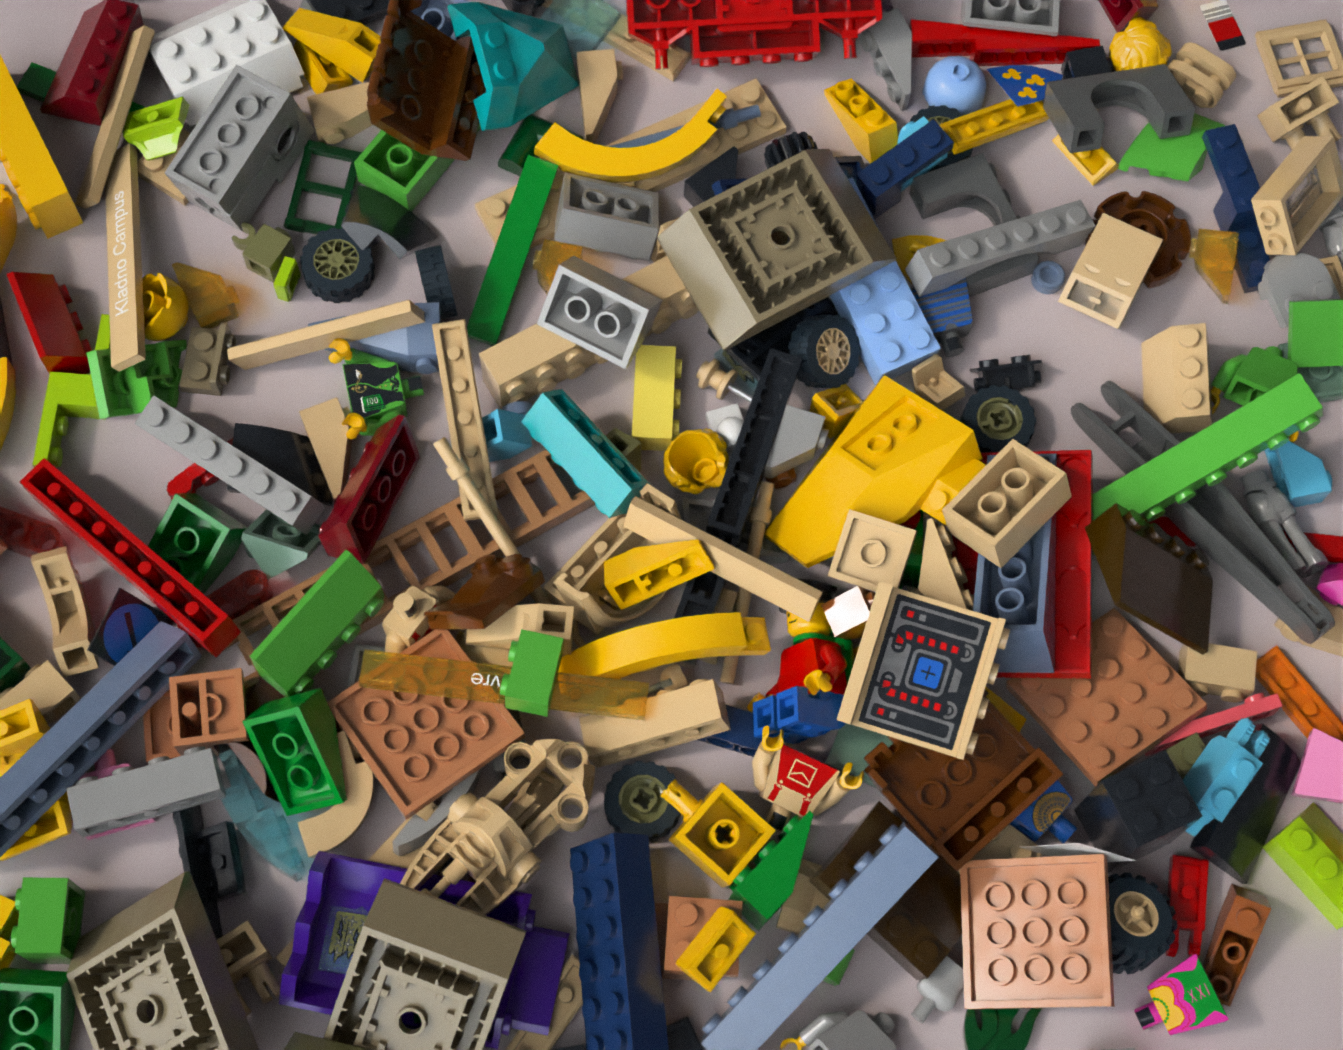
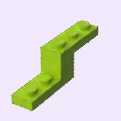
(67, 397)

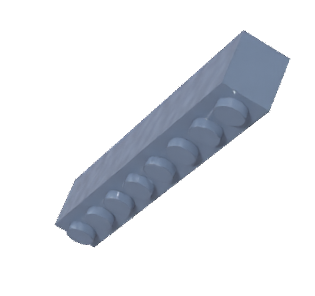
(91, 728)
(822, 943)

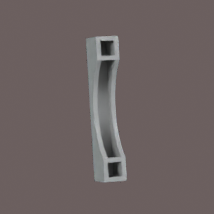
(955, 259)
(230, 465)

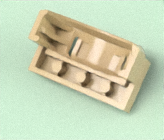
(583, 574)

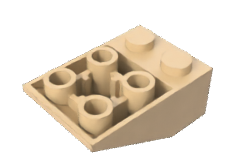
(1110, 271)
(941, 573)

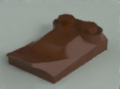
(488, 594)

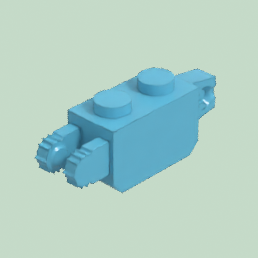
(1224, 771)

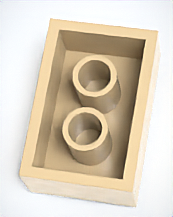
(1007, 503)

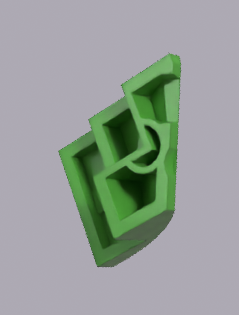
(1170, 157)
(132, 388)

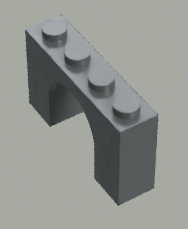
(1149, 90)
(975, 186)

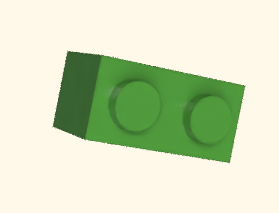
(533, 672)

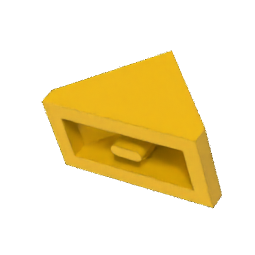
(836, 406)

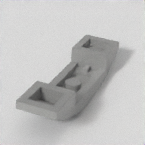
(418, 831)

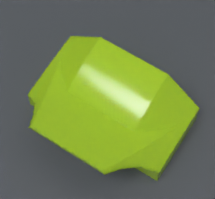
(157, 127)

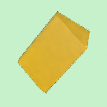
(319, 71)
(1093, 164)
(715, 948)

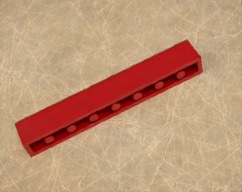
(131, 558)

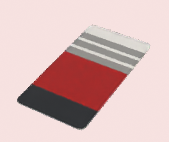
(1222, 25)

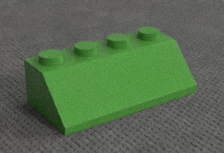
(318, 626)

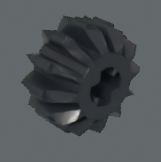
(787, 147)

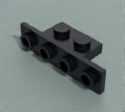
(212, 860)

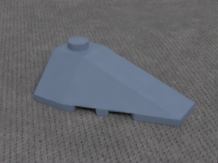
(409, 347)

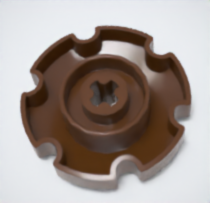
(1156, 217)

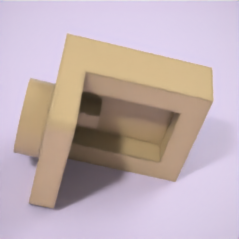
(936, 384)

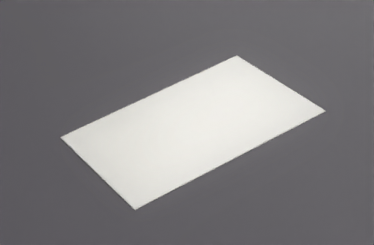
(1074, 849)

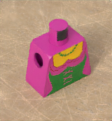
(1182, 1000)

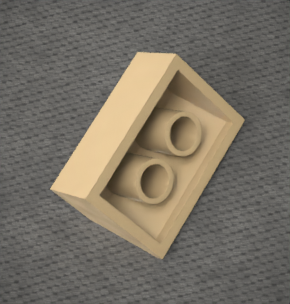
(1178, 378)

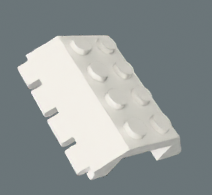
(205, 49)

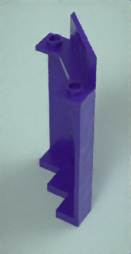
(355, 883)

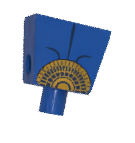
(1046, 814)

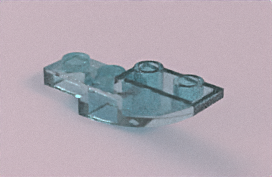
(261, 829)

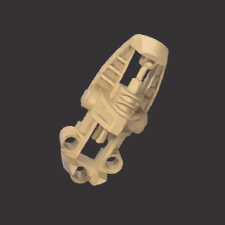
(490, 841)

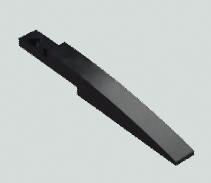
(743, 478)

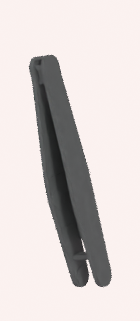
(1211, 519)

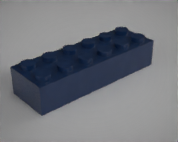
(618, 944)

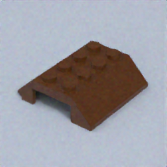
(425, 85)
(965, 801)

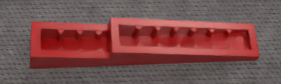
(992, 46)

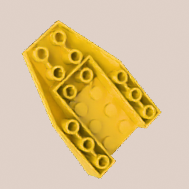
(874, 465)

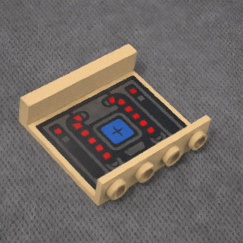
(923, 671)

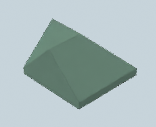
(278, 544)

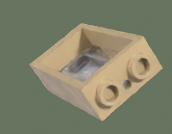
(1299, 195)

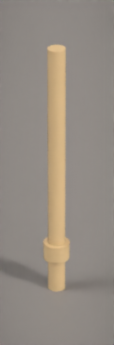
(458, 470)
(759, 518)

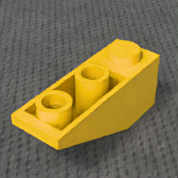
(339, 40)
(863, 119)

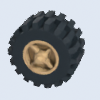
(1139, 922)

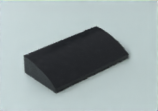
(1242, 834)

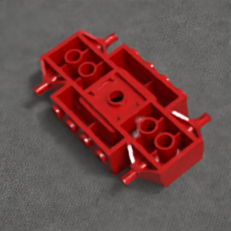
(748, 28)

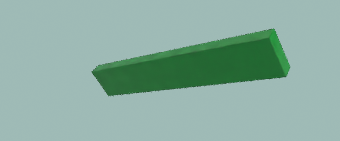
(511, 250)

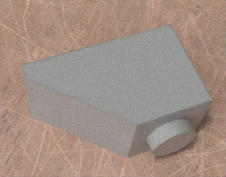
(795, 440)

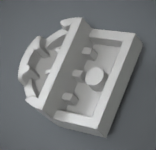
(1294, 279)

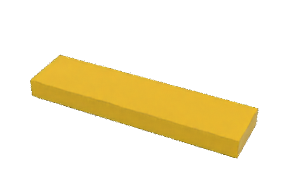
(992, 123)

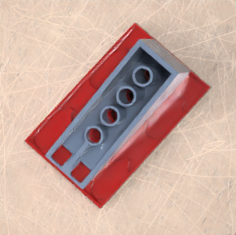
(1044, 585)

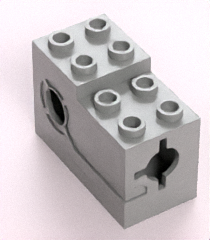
(240, 147)

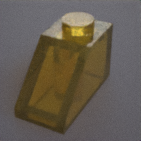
(550, 257)
(1215, 259)
(207, 295)

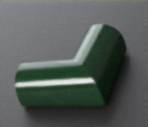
(524, 142)

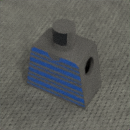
(948, 315)

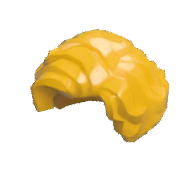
(1139, 46)
(696, 460)

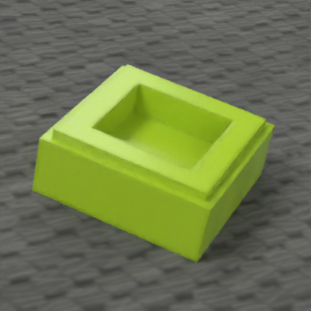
(287, 279)

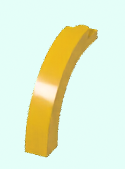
(633, 163)
(669, 643)

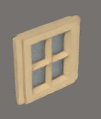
(1300, 55)

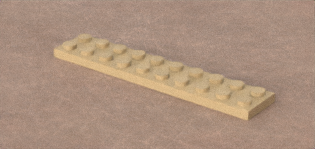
(744, 137)

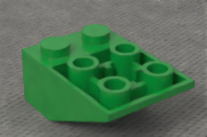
(775, 875)

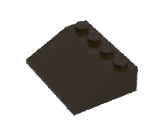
(1154, 575)
(924, 920)

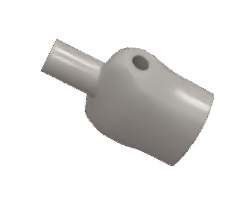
(940, 989)

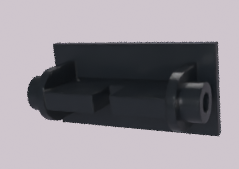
(1019, 371)

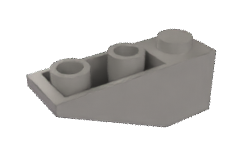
(891, 52)

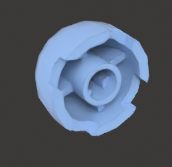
(956, 84)

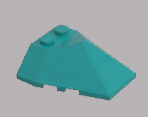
(520, 61)

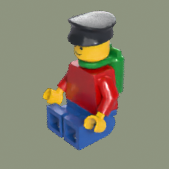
(810, 678)

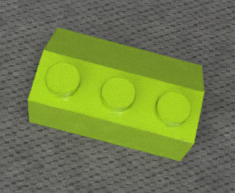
(1312, 858)

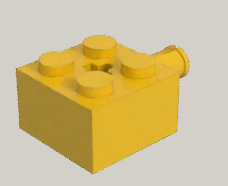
(697, 833)

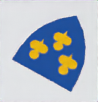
(1023, 83)

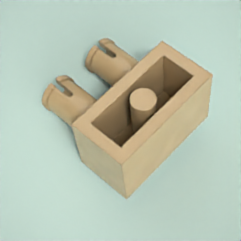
(1301, 107)
(248, 957)

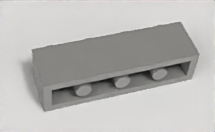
(145, 792)

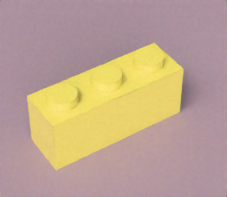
(655, 396)

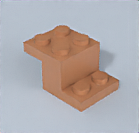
(196, 713)
(679, 925)

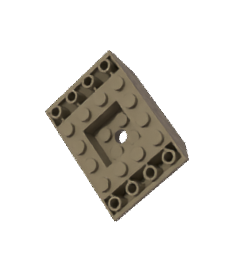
(747, 279)
(161, 955)
(425, 961)

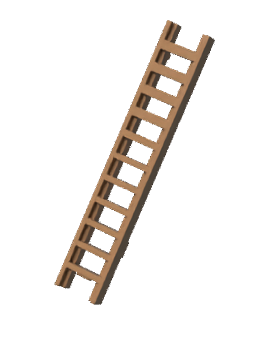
(422, 530)

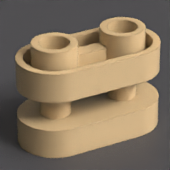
(1201, 74)

